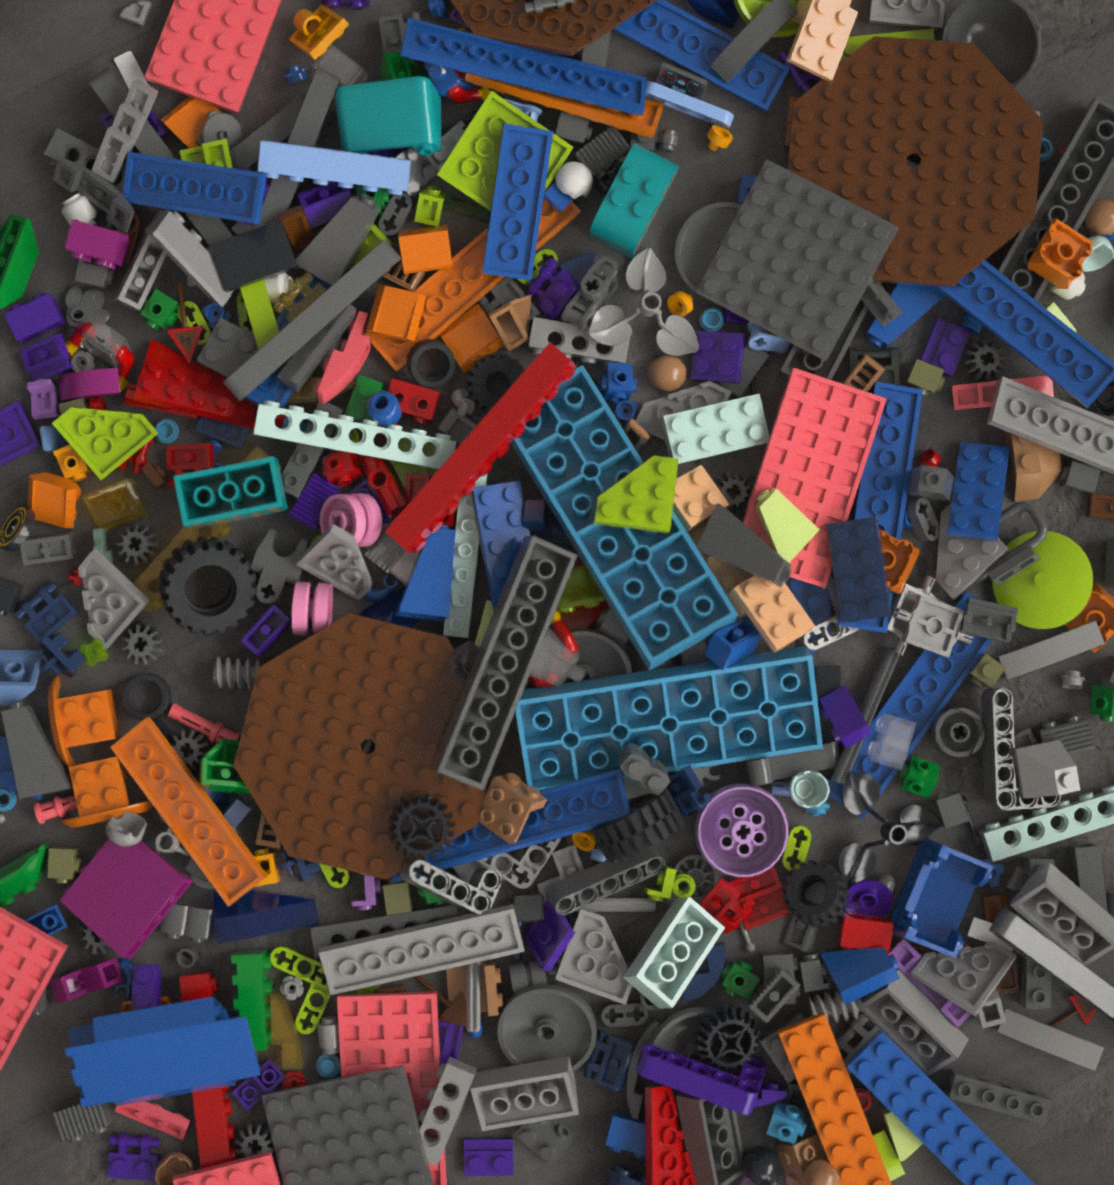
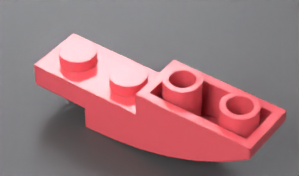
(345, 364)
(982, 394)

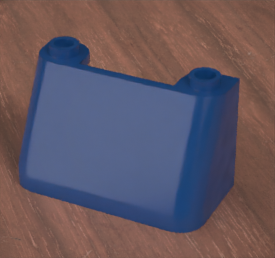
(938, 896)

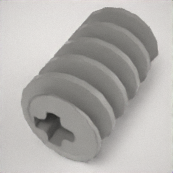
(235, 673)
(834, 1007)

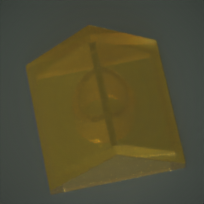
(115, 504)

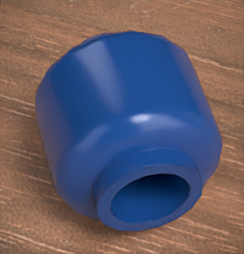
(384, 408)

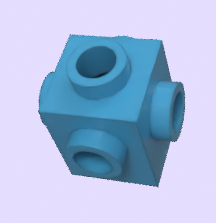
(787, 1123)

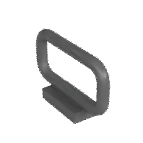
(1024, 554)

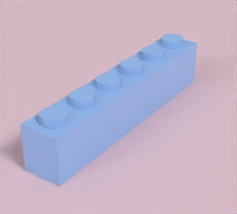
(334, 165)

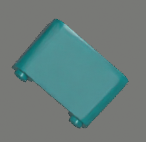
(389, 115)

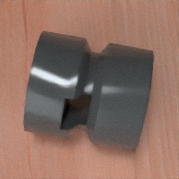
(526, 976)

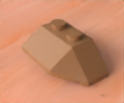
(1031, 467)

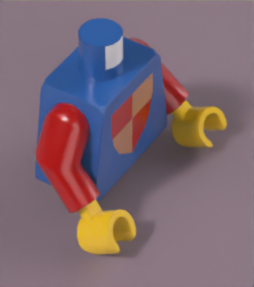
(452, 84)

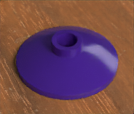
(869, 898)

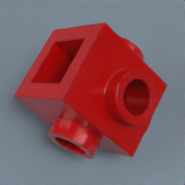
(341, 468)

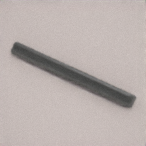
(868, 711)

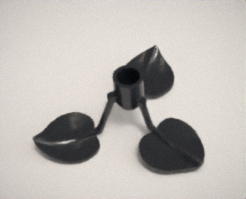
(915, 825)

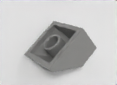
(1045, 770)

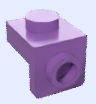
(43, 399)
(372, 888)

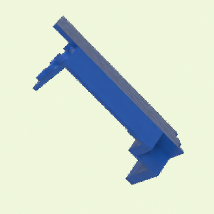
(160, 1053)

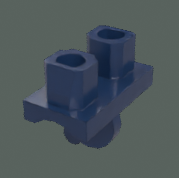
(53, 648)
(302, 869)

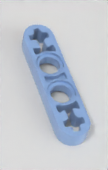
(688, 105)

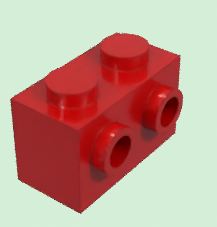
(415, 400)
(864, 931)

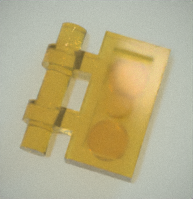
(299, 285)

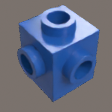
(618, 382)

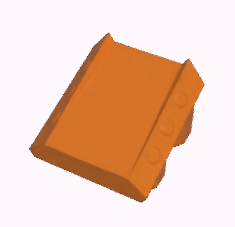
(187, 120)
(1060, 254)
(396, 313)
(471, 338)
(53, 499)
(898, 560)
(1098, 609)

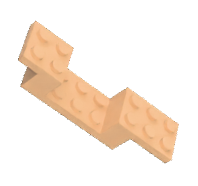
(821, 35)
(769, 607)

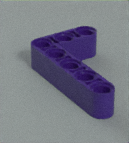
(703, 1080)

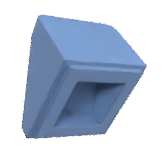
(51, 439)

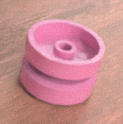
(355, 514)
(311, 610)

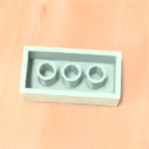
(715, 429)
(674, 952)

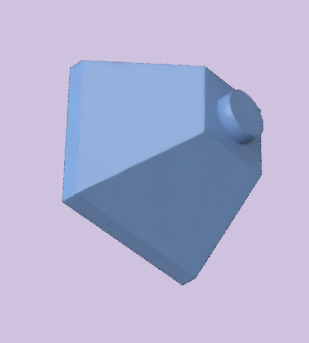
(18, 674)

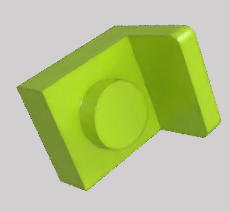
(430, 206)
(665, 880)

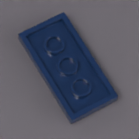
(859, 569)

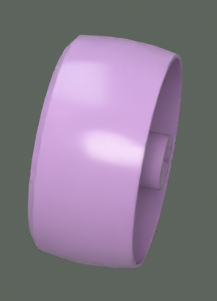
(760, 855)

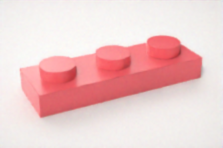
(156, 1117)

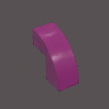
(89, 383)
(86, 980)

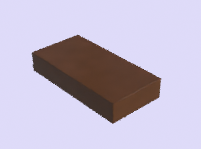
(297, 228)

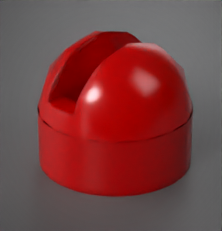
(930, 458)

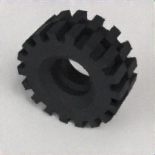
(481, 374)

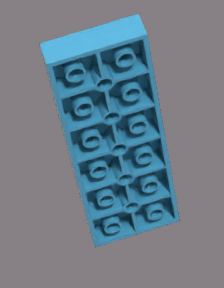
(647, 577)
(674, 714)

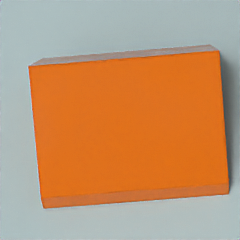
(425, 249)

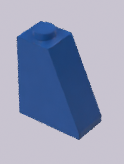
(860, 971)

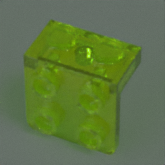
(579, 591)

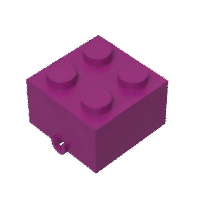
(97, 243)

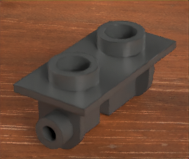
(880, 303)

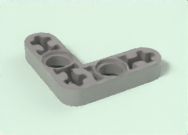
(821, 627)
(524, 864)

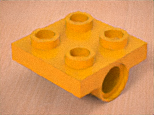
(320, 33)

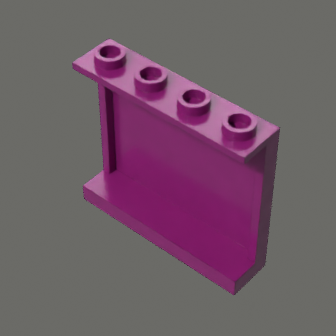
(125, 894)

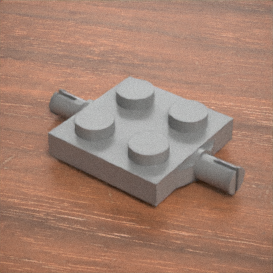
(906, 601)
(933, 625)

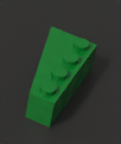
(253, 991)

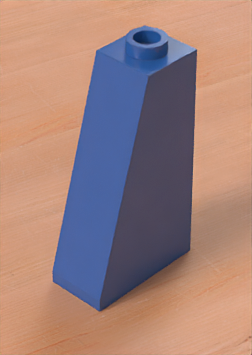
(913, 302)
(430, 580)

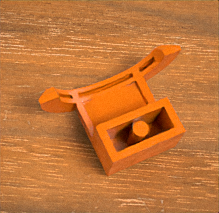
(81, 719)
(101, 792)

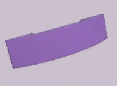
(908, 959)

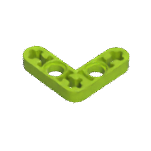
(317, 985)

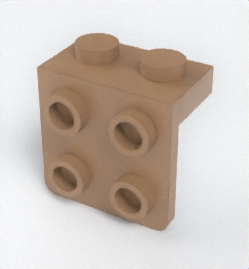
(508, 806)
(489, 977)
(799, 1156)

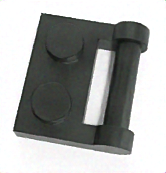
(891, 372)

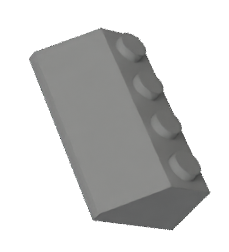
(189, 255)
(1066, 915)
(914, 1024)
(525, 1093)

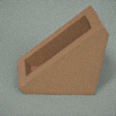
(512, 321)

